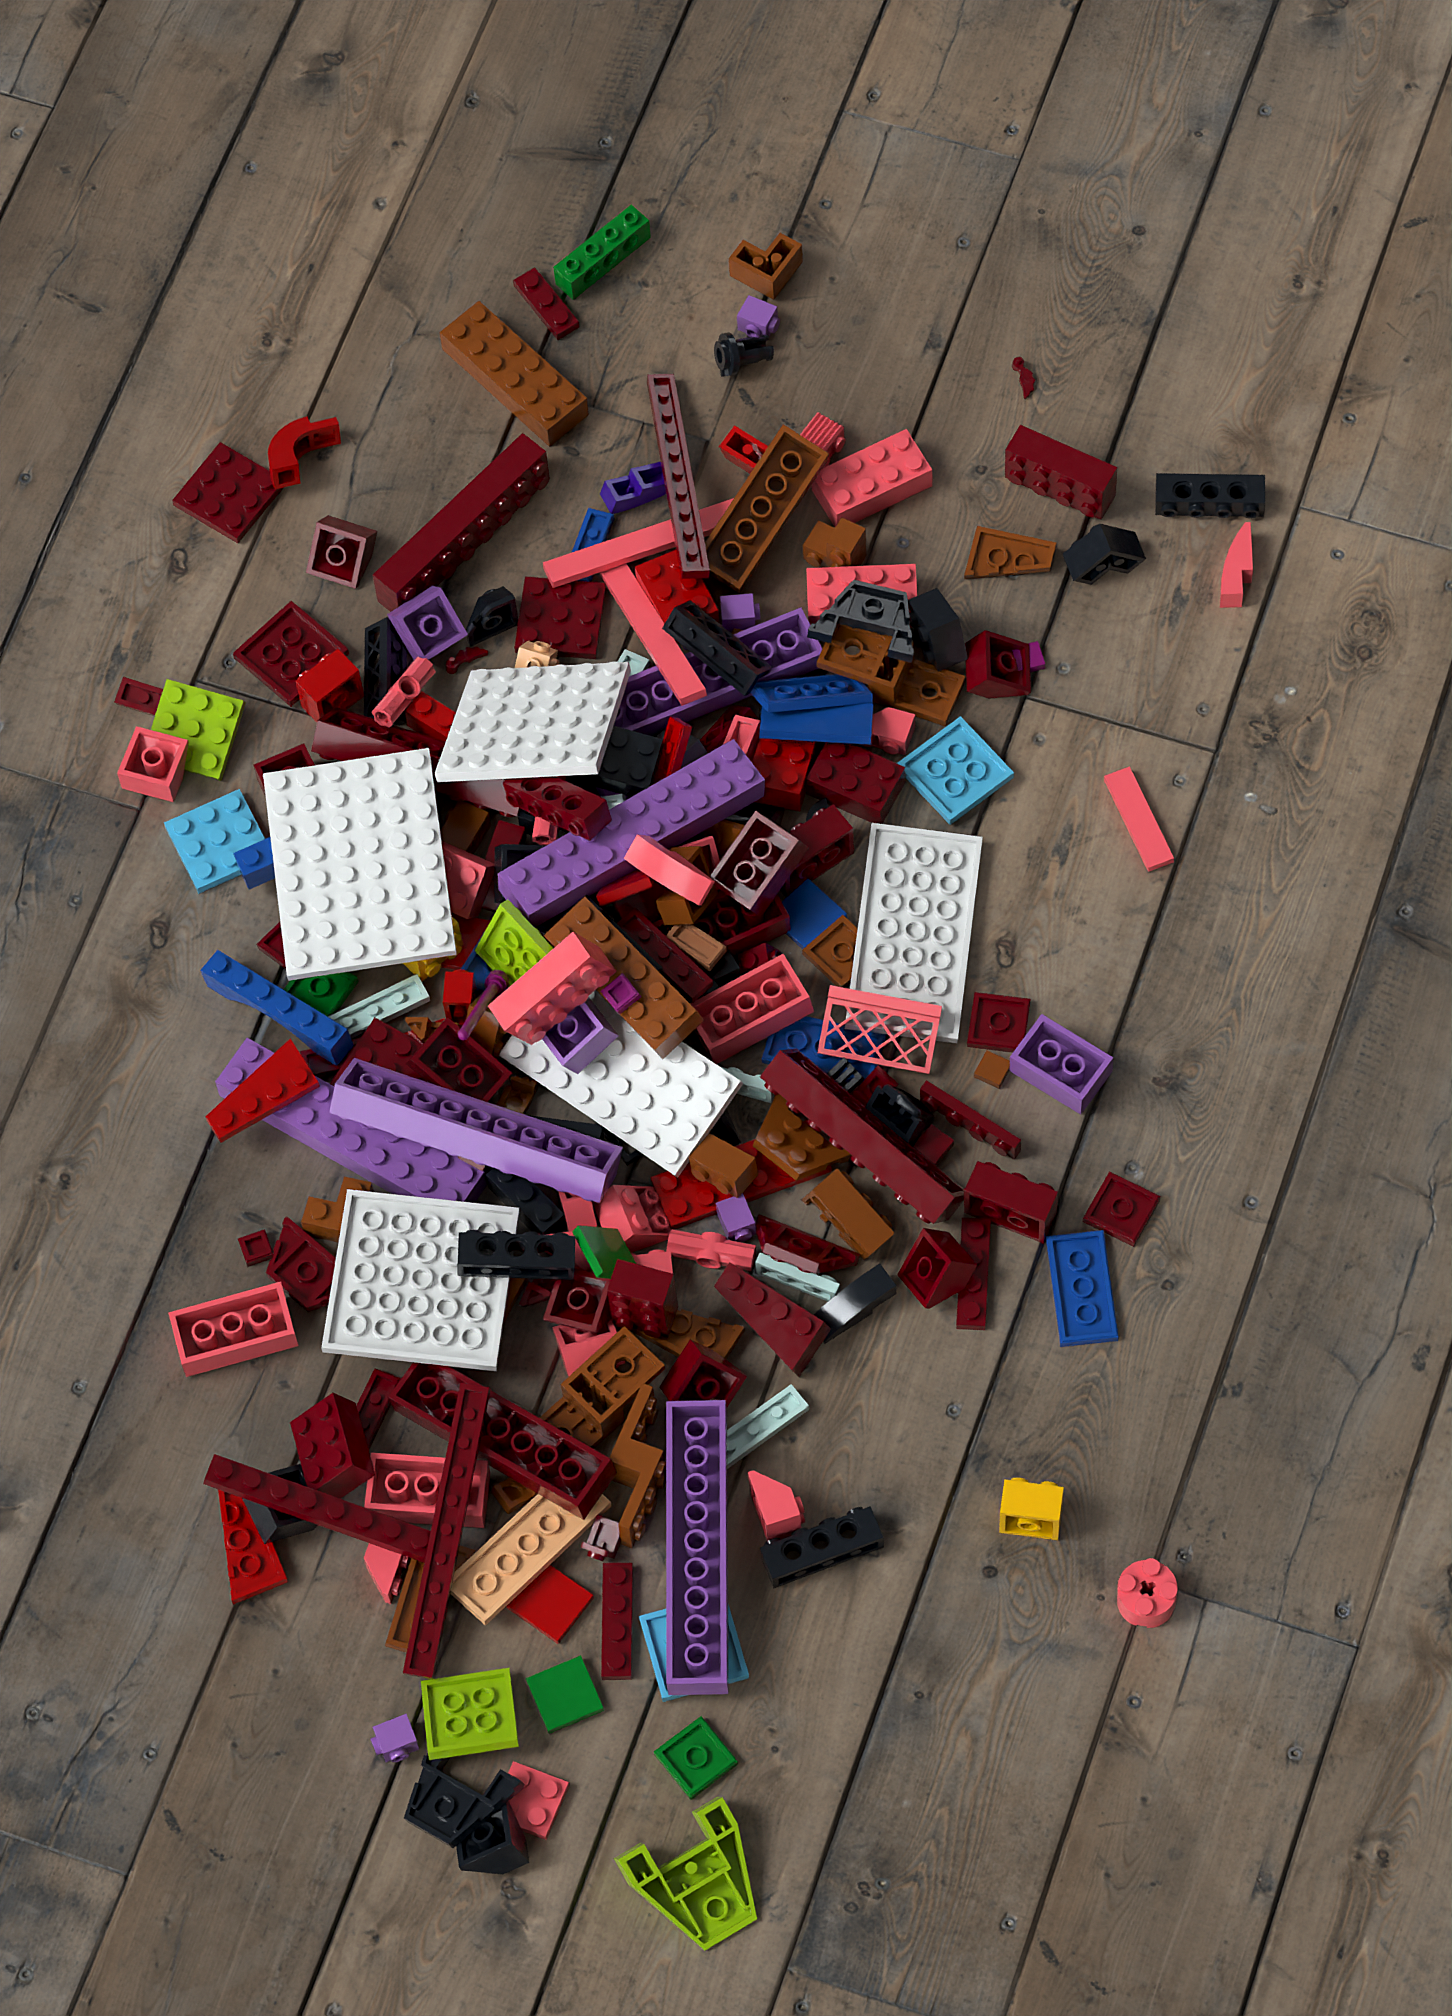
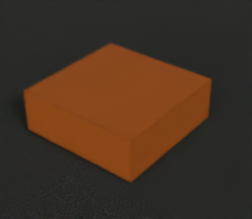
(992, 1069)

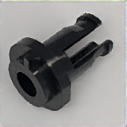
(733, 353)

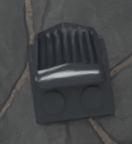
(900, 1112)

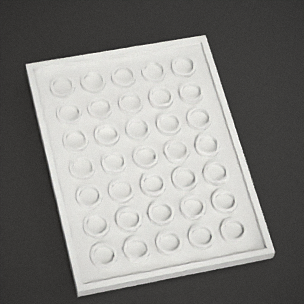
(359, 864)

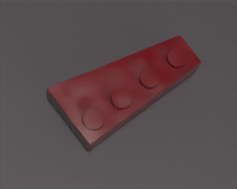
(777, 1320)

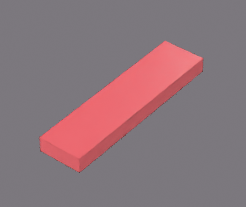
(1138, 819)

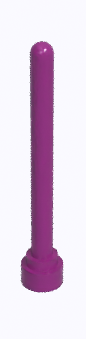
(495, 984)

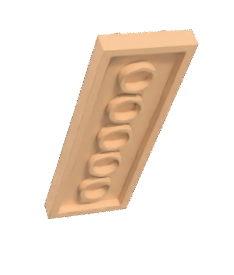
(518, 1555)

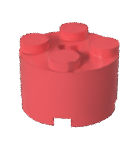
(1147, 1577)

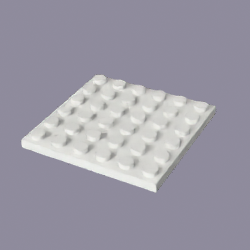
(533, 722)
(400, 1286)

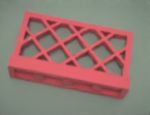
(885, 1005)

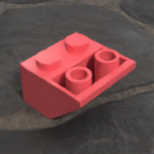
(635, 1214)

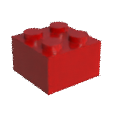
(329, 685)

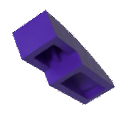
(635, 489)

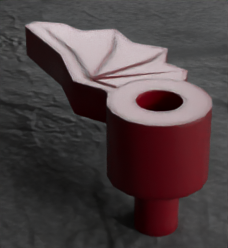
(1026, 379)
(466, 655)

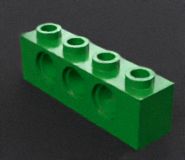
(602, 252)

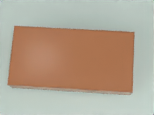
(697, 945)

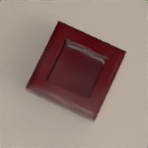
(256, 1248)

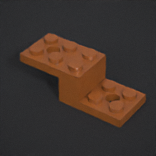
(891, 680)
(598, 1392)
(638, 1466)

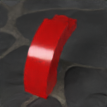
(293, 442)

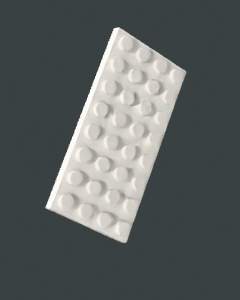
(916, 924)
(634, 1093)

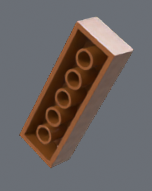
(514, 373)
(762, 507)
(662, 1013)

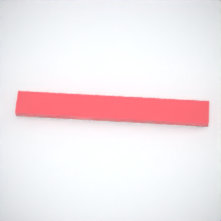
(624, 548)
(649, 629)

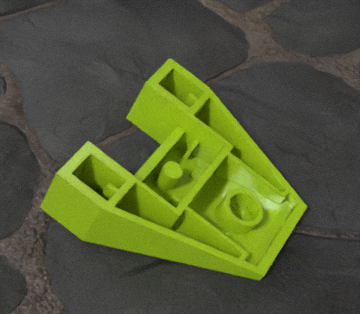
(704, 1887)

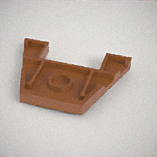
(795, 1144)

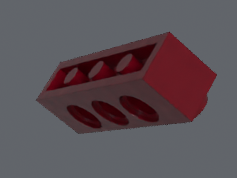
(559, 804)

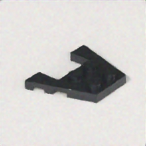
(869, 609)
(450, 1808)

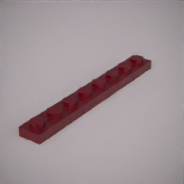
(317, 1507)

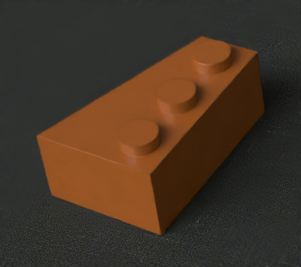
(850, 1213)

